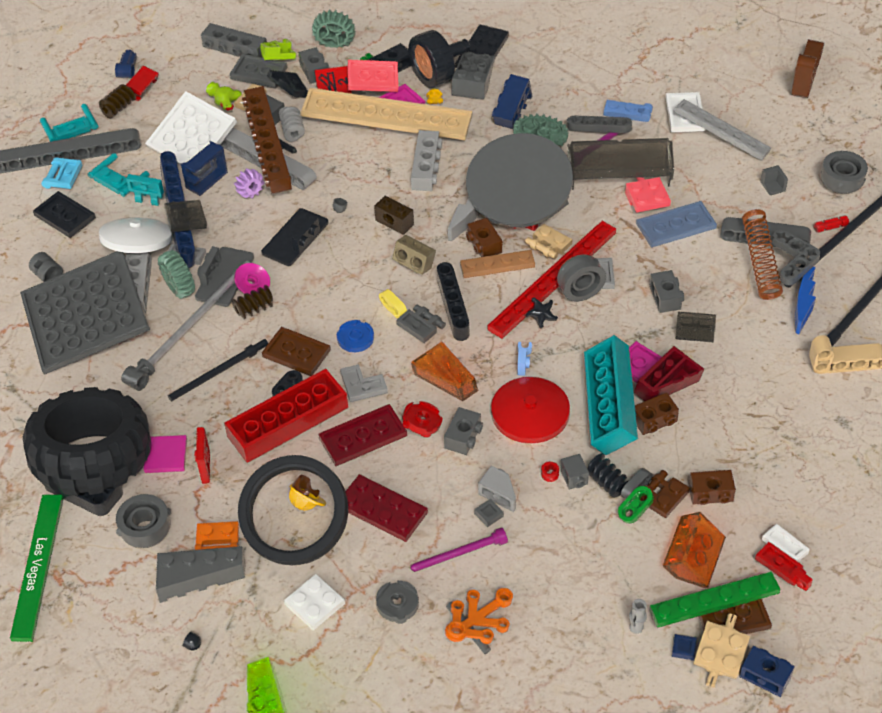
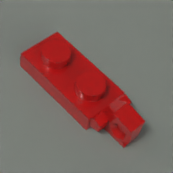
(784, 566)

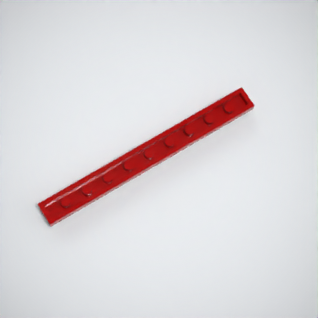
(547, 283)

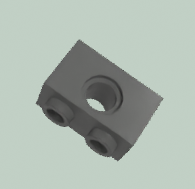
(310, 61)
(666, 291)
(463, 431)

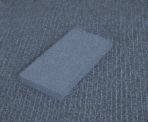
(676, 224)

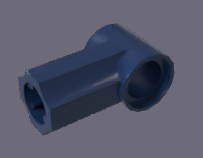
(125, 67)

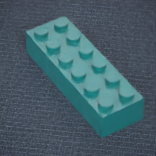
(610, 395)

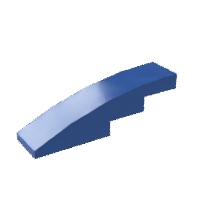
(805, 300)

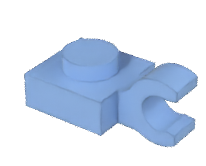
(523, 359)

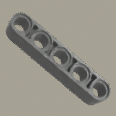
(734, 231)

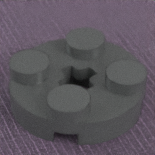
(397, 612)

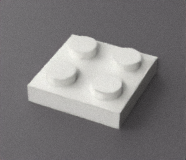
(314, 602)

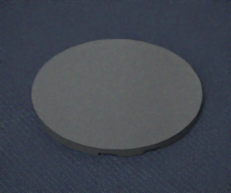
(519, 180)

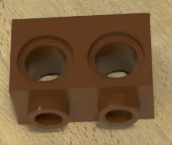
(656, 413)

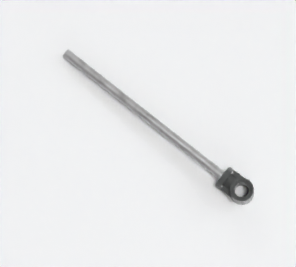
(138, 376)

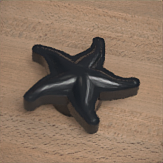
(541, 312)

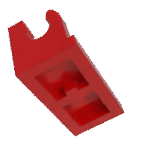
(142, 80)

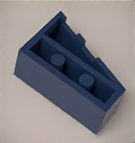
(512, 101)

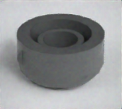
(844, 172)
(581, 277)
(138, 510)

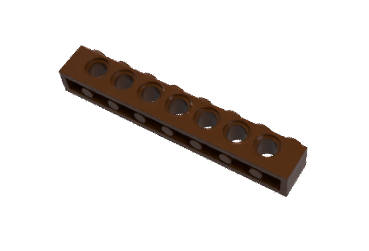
(267, 139)

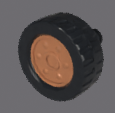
(434, 58)

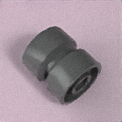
(44, 266)

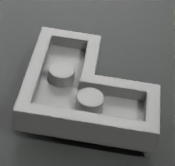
(359, 387)

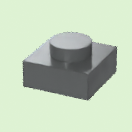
(489, 512)

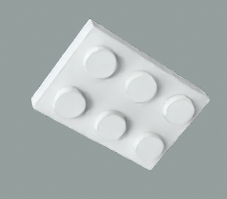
(677, 122)

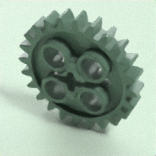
(542, 126)

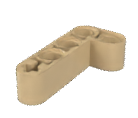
(843, 358)

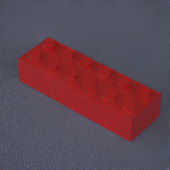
(286, 415)

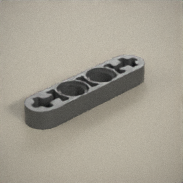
(599, 124)

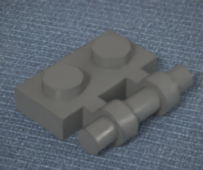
(416, 324)

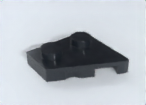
(289, 82)

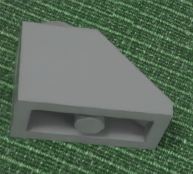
(498, 487)

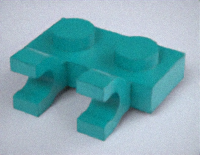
(145, 186)

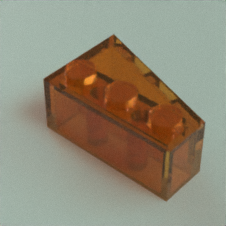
(445, 372)

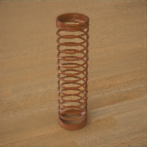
(767, 296)

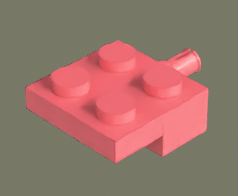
(647, 194)

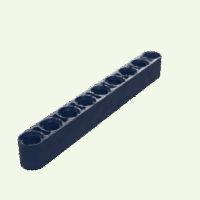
(174, 193)

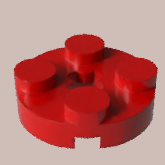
(425, 427)

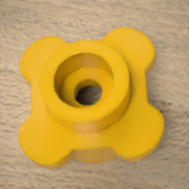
(434, 96)

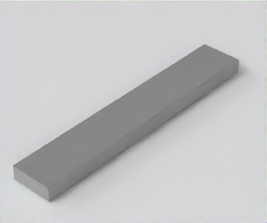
(722, 129)

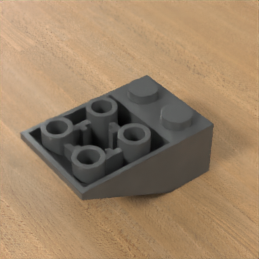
(472, 75)

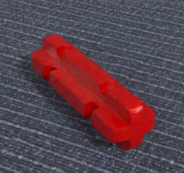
(830, 224)

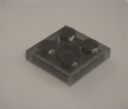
(185, 215)

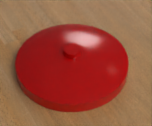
(530, 410)

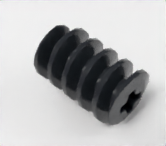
(606, 475)

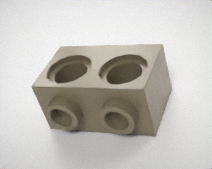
(414, 254)

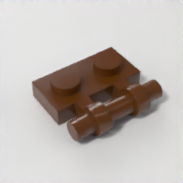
(670, 495)

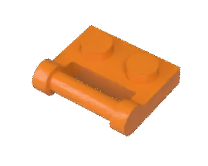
(217, 534)

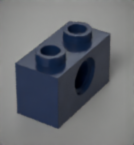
(771, 681)

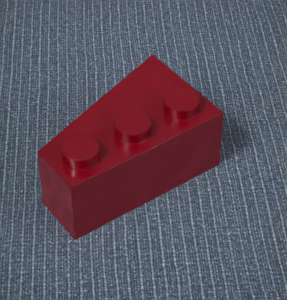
(669, 375)

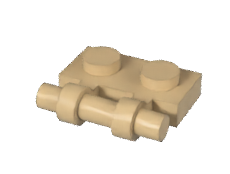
(549, 241)

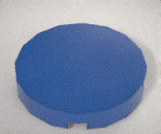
(355, 336)

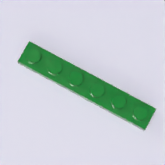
(714, 599)

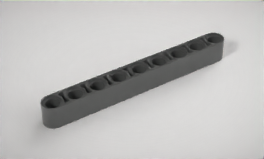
(73, 148)

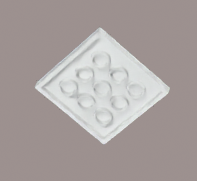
(190, 128)

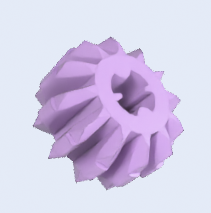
(249, 183)

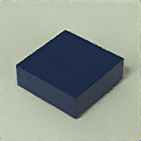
(684, 647)

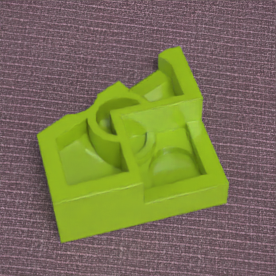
(277, 50)

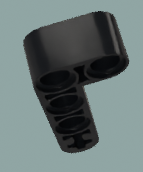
(98, 504)

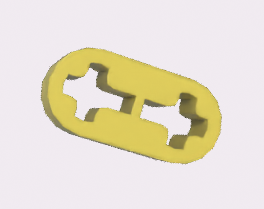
(392, 303)

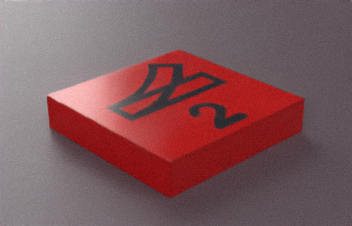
(333, 79)

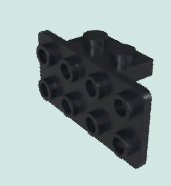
(294, 237)

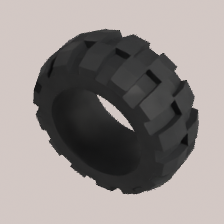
(89, 465)

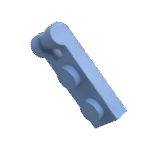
(628, 110)

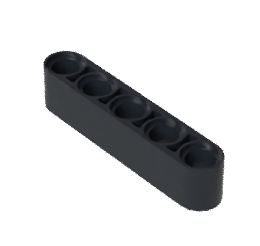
(453, 301)

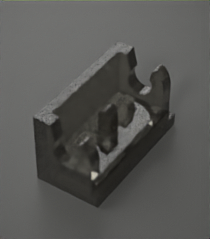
(695, 326)

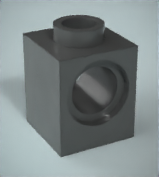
(574, 471)

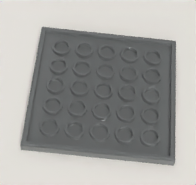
(84, 311)

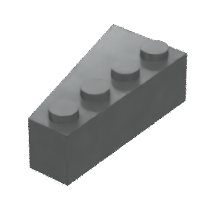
(196, 570)

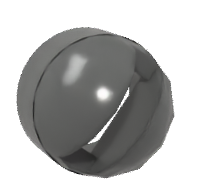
(339, 205)

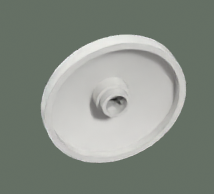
(135, 235)

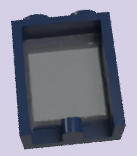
(204, 168)

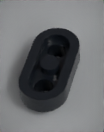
(288, 380)

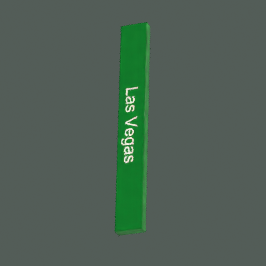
(36, 569)

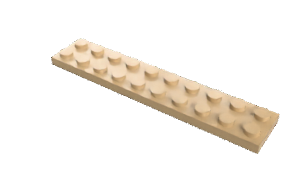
(386, 113)

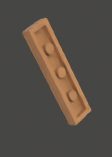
(497, 263)

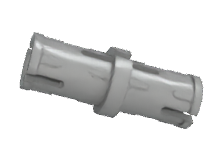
(638, 616)

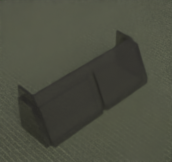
(621, 159)

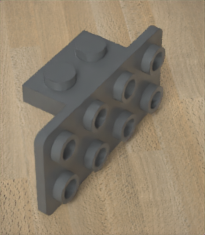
(217, 269)

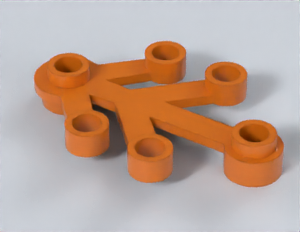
(477, 618)

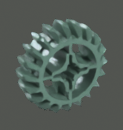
(332, 33)
(176, 274)

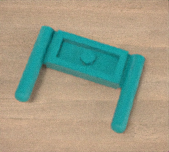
(70, 128)
(110, 178)

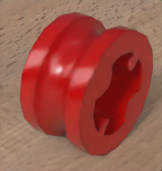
(546, 467)

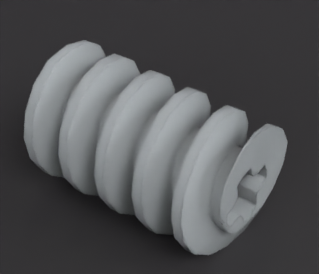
(291, 123)

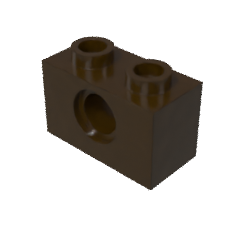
(394, 215)

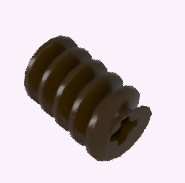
(116, 100)
(253, 301)

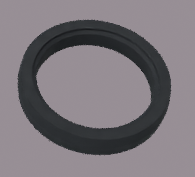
(260, 478)

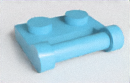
(66, 176)

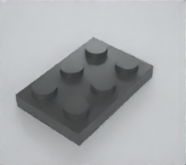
(255, 70)

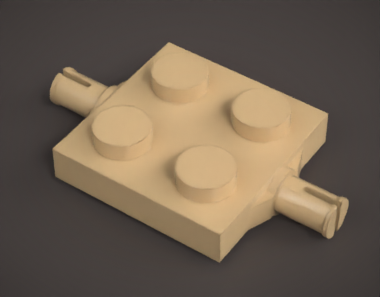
(721, 650)

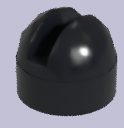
(192, 641)

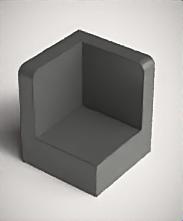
(774, 180)

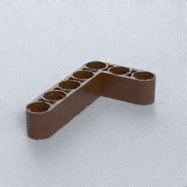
(807, 68)

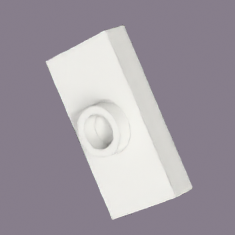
(786, 542)

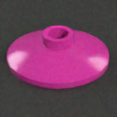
(253, 273)

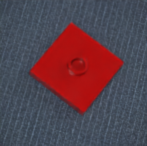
(202, 455)

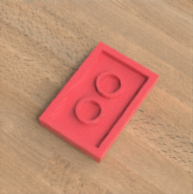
(373, 75)

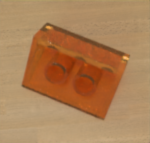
(694, 550)

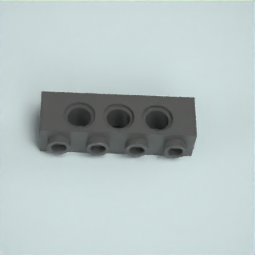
(231, 41)

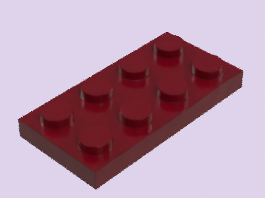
(362, 435)
(384, 508)

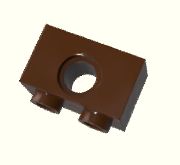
(484, 238)
(720, 481)

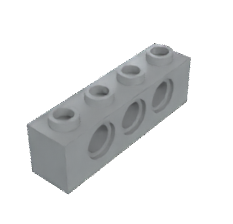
(425, 160)
(140, 270)

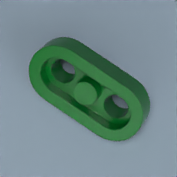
(633, 503)

